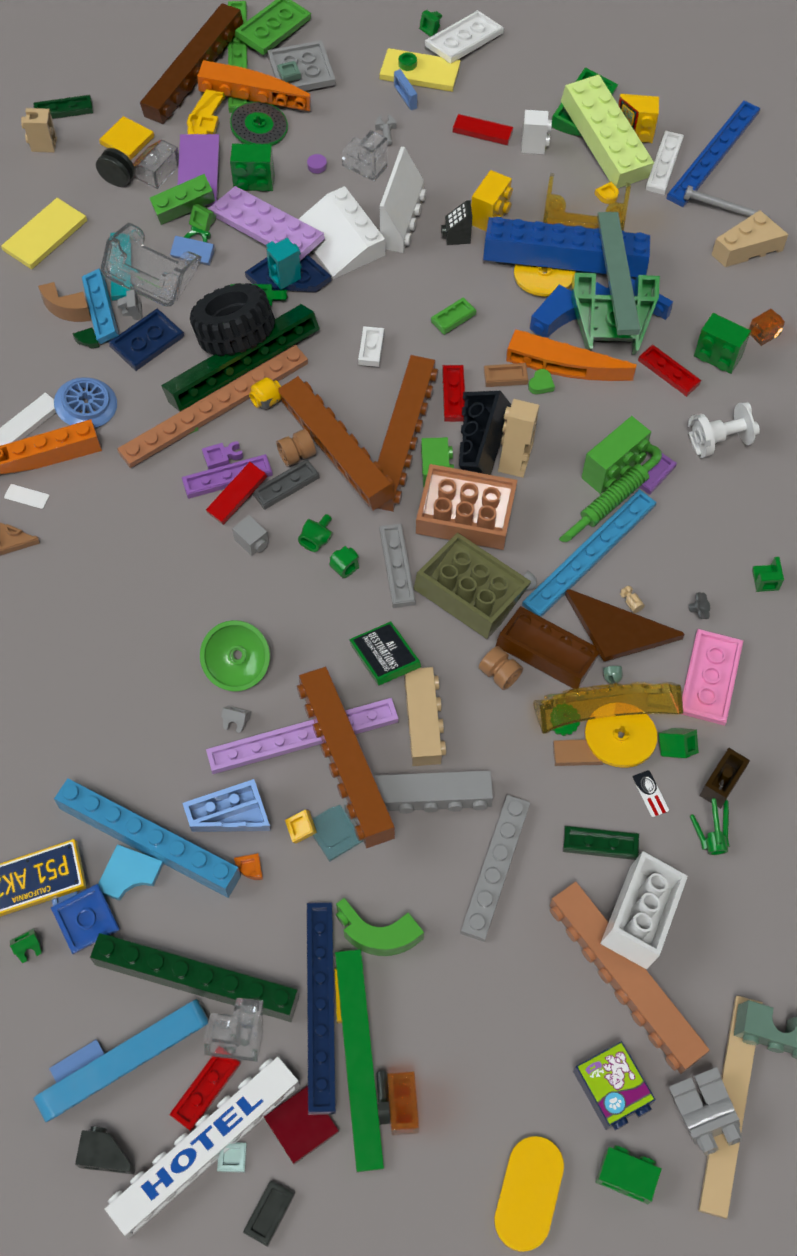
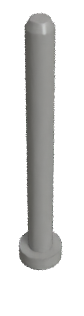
(690, 193)

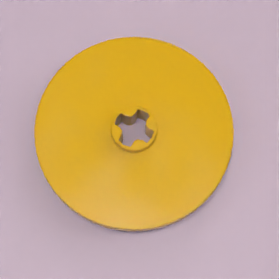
(541, 284)
(625, 752)

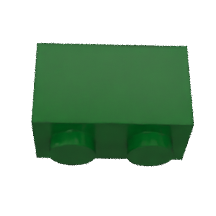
(629, 1174)

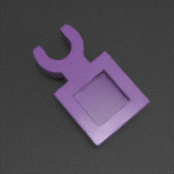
(218, 456)

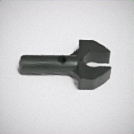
(383, 1098)

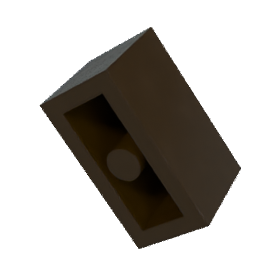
(725, 777)

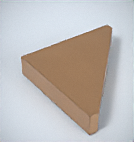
(14, 539)

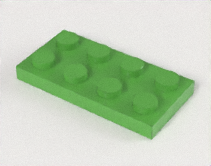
(272, 25)

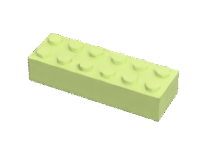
(607, 131)

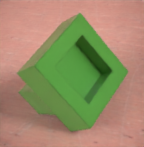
(201, 217)

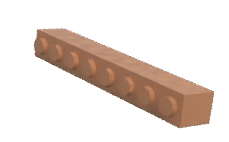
(631, 982)

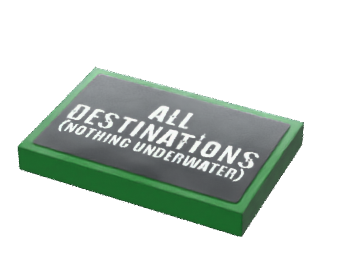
(385, 653)

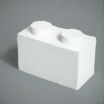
(535, 132)

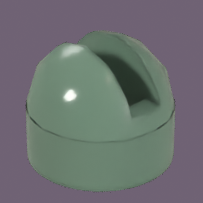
(612, 674)

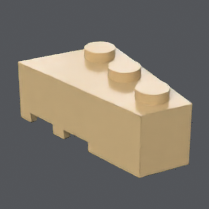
(518, 437)

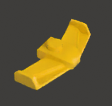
(202, 119)

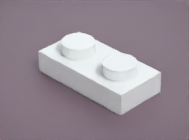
(371, 346)

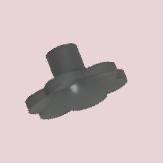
(701, 605)

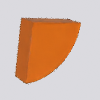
(249, 866)

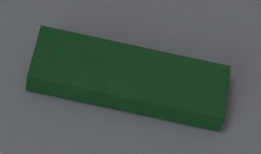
(67, 106)
(601, 842)

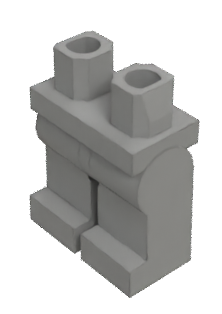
(711, 1119)

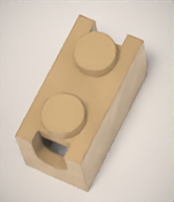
(39, 130)

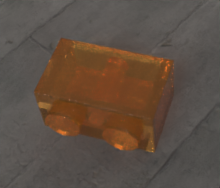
(403, 1103)

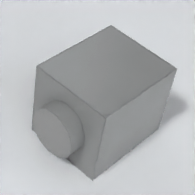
(250, 536)

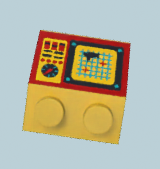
(641, 113)

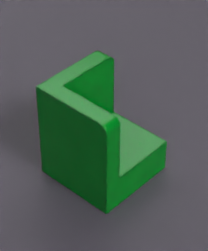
(768, 576)
(678, 742)

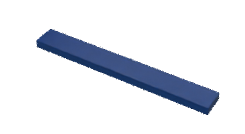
(714, 152)

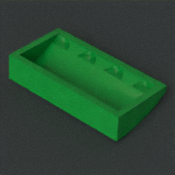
(562, 121)

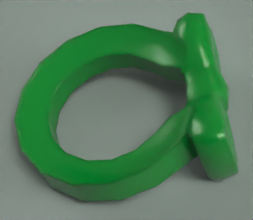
(194, 230)

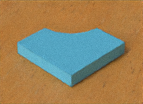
(128, 870)

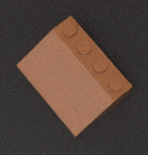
(466, 504)

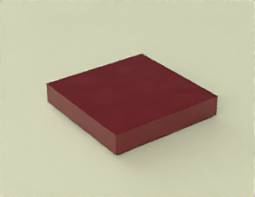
(297, 1130)

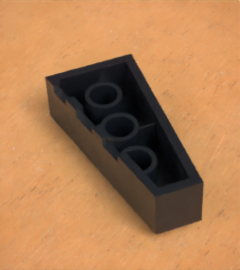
(482, 430)

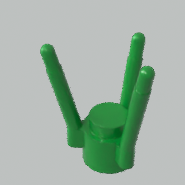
(717, 842)

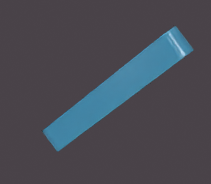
(120, 1060)

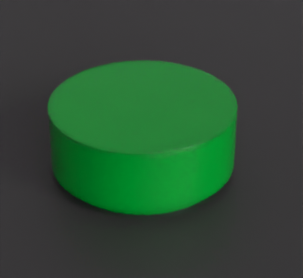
(407, 61)

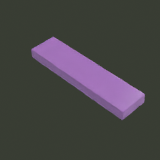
(220, 477)

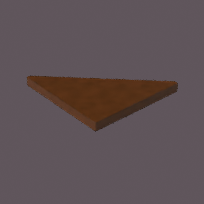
(617, 630)

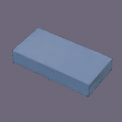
(405, 89)
(200, 248)
(76, 1061)

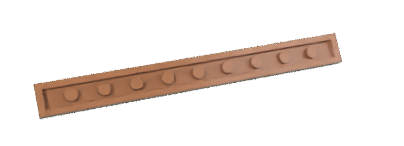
(209, 407)

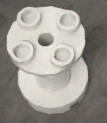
(706, 433)

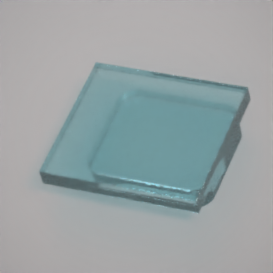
(334, 832)

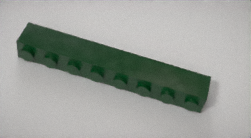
(220, 370)
(192, 976)

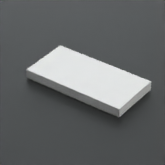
(464, 36)

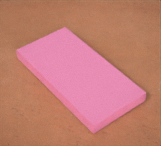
(711, 676)

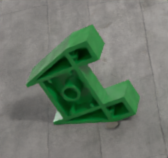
(596, 311)

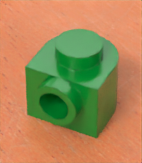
(344, 561)

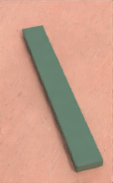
(618, 274)

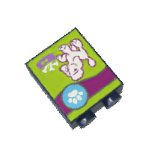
(614, 1086)

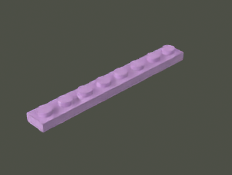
(295, 737)

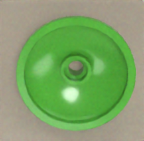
(219, 658)

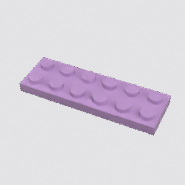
(264, 221)

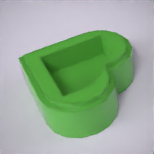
(541, 382)

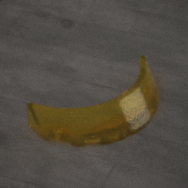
(607, 701)

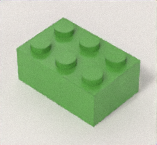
(616, 454)

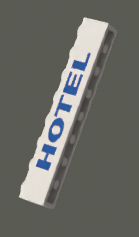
(202, 1147)

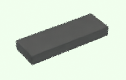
(285, 484)

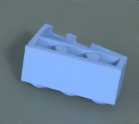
(228, 810)

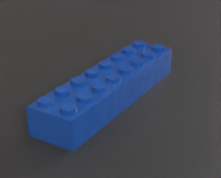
(559, 246)

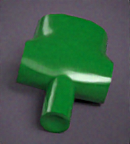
(315, 534)

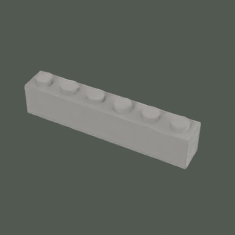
(435, 791)

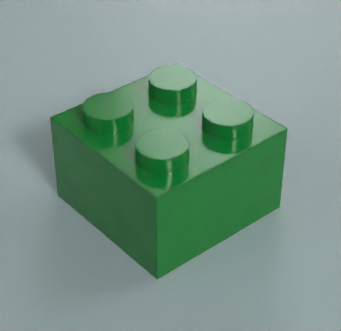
(252, 167)
(722, 343)

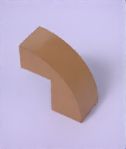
(67, 307)

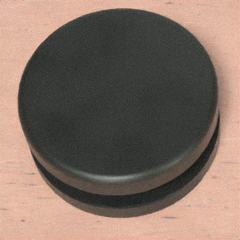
(115, 167)

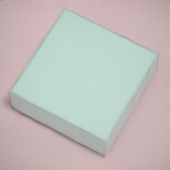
(233, 1159)

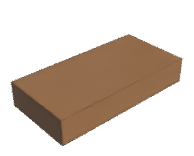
(505, 375)
(573, 753)

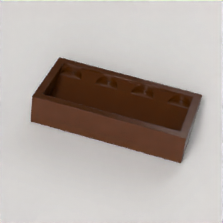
(547, 647)

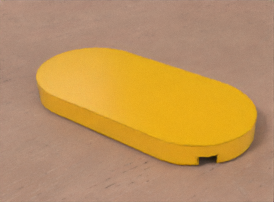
(529, 1194)

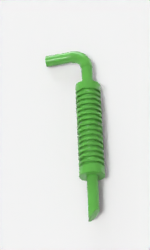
(614, 494)

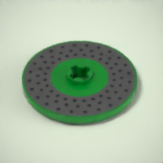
(245, 123)

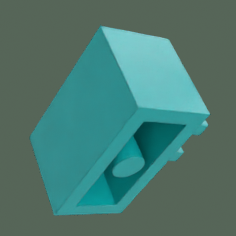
(283, 262)

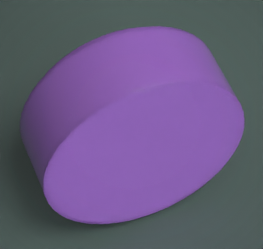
(316, 163)

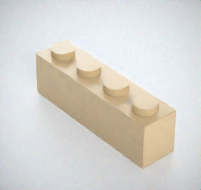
(423, 717)

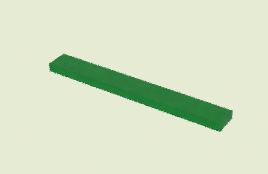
(359, 1061)

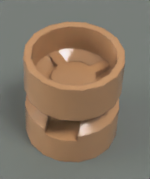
(298, 446)
(497, 665)

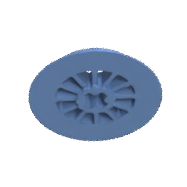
(69, 398)

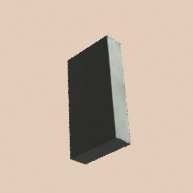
(269, 1213)

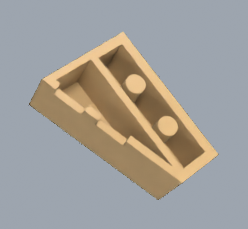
(749, 239)

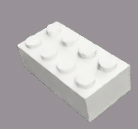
(644, 910)

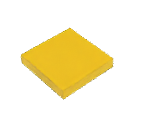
(127, 137)

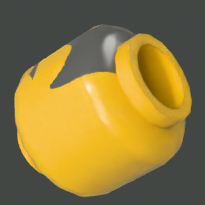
(265, 393)

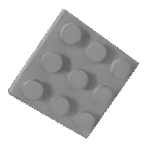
(311, 61)

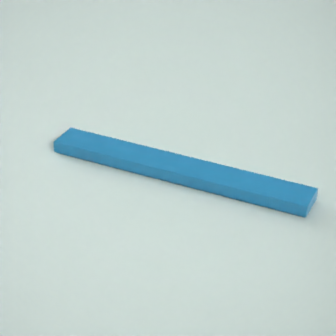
(589, 553)

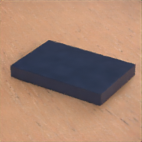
(146, 339)

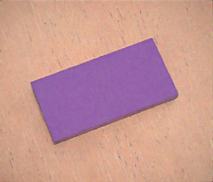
(199, 156)

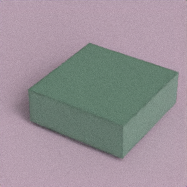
(289, 71)

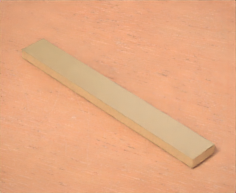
(722, 1164)

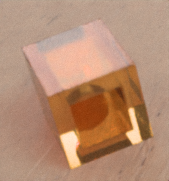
(766, 326)

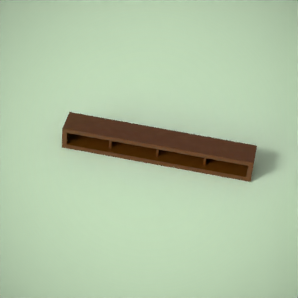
(183, 72)

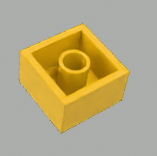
(491, 199)

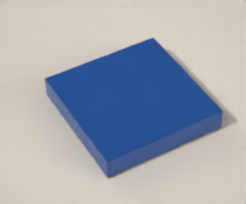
(84, 918)

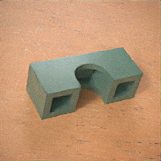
(756, 1027)

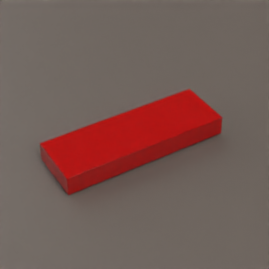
(482, 129)
(669, 370)
(453, 392)
(236, 493)
(204, 1091)

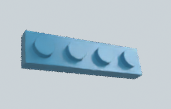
(100, 306)

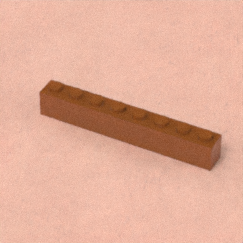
(405, 423)
(336, 443)
(346, 758)

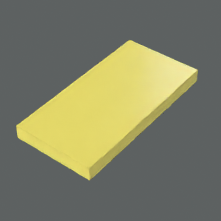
(429, 72)
(44, 233)

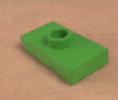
(453, 315)

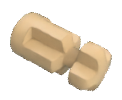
(633, 600)

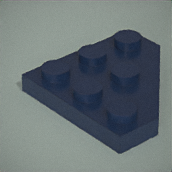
(312, 276)

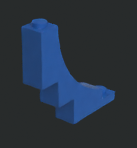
(559, 309)

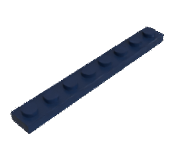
(320, 1009)

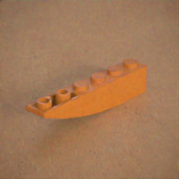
(251, 85)
(566, 359)
(49, 448)

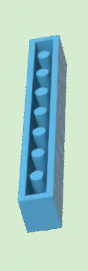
(148, 837)

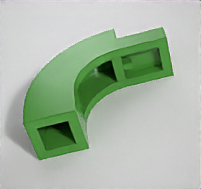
(379, 940)

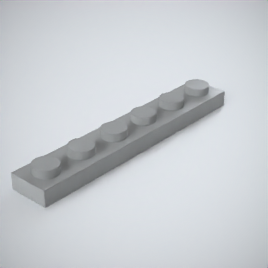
(495, 868)

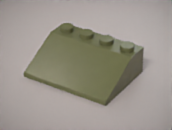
(471, 585)

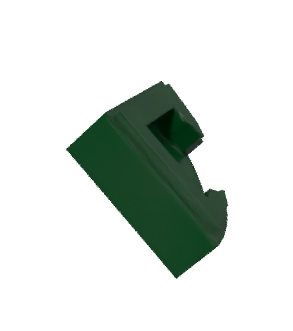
(86, 337)

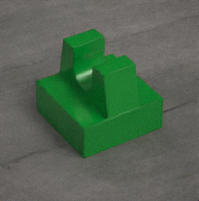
(430, 22)
(23, 942)

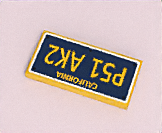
(40, 877)

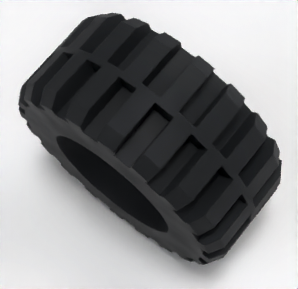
(232, 319)

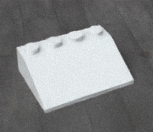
(401, 203)
(348, 233)

